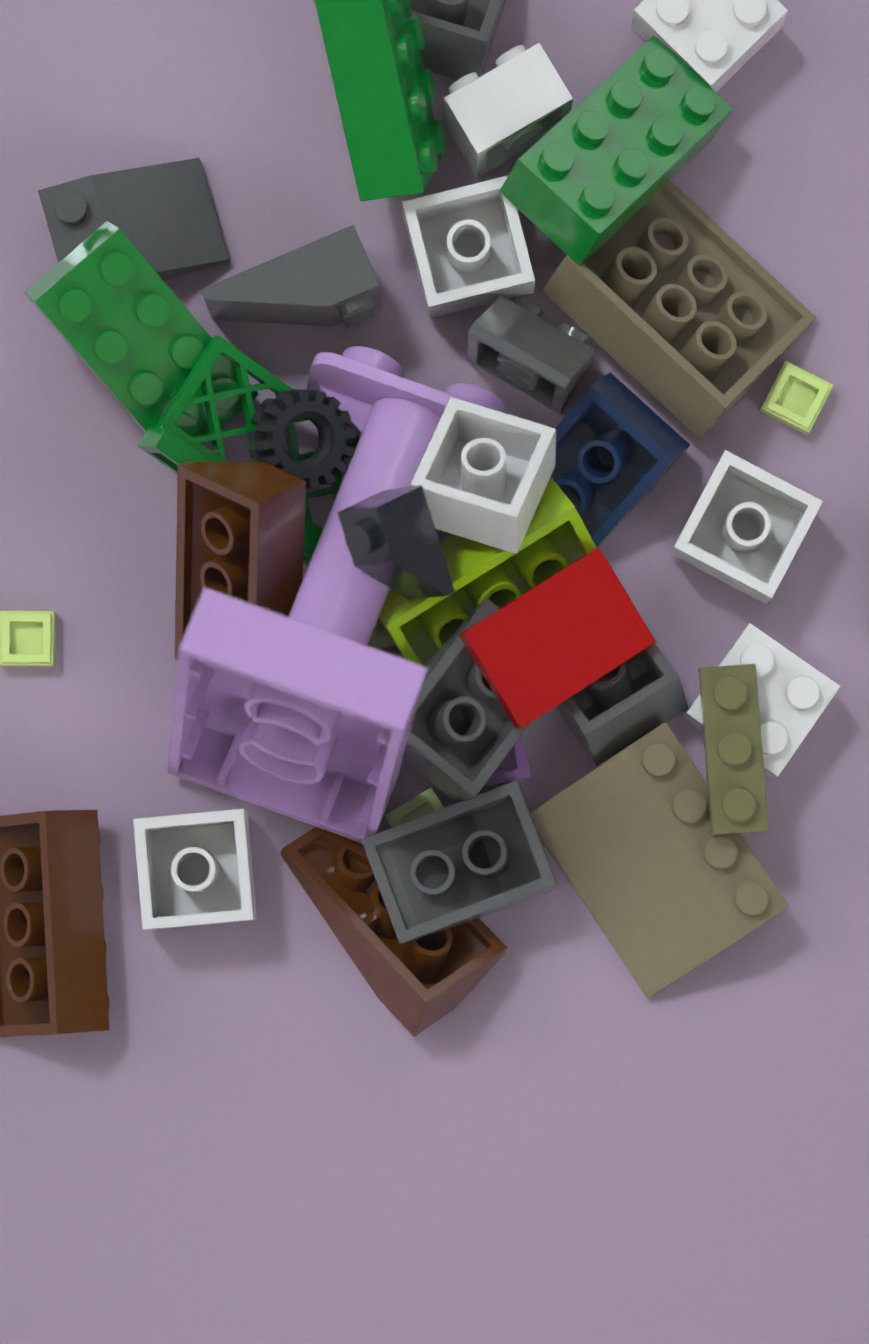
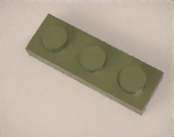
(733, 749)

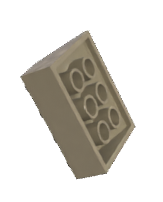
(681, 308)
(647, 864)

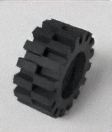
(327, 419)

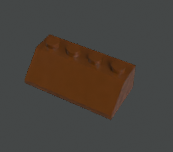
(237, 536)
(52, 924)

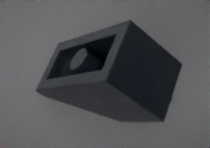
(397, 543)

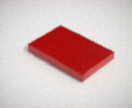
(557, 638)

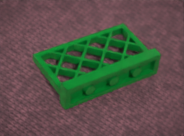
(174, 446)

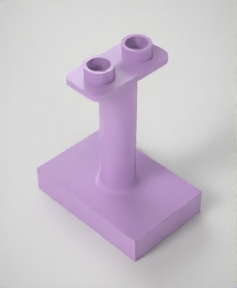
(299, 703)

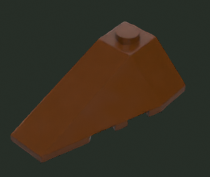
(412, 979)

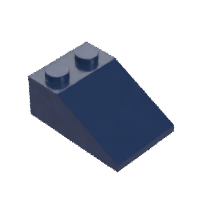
(612, 454)

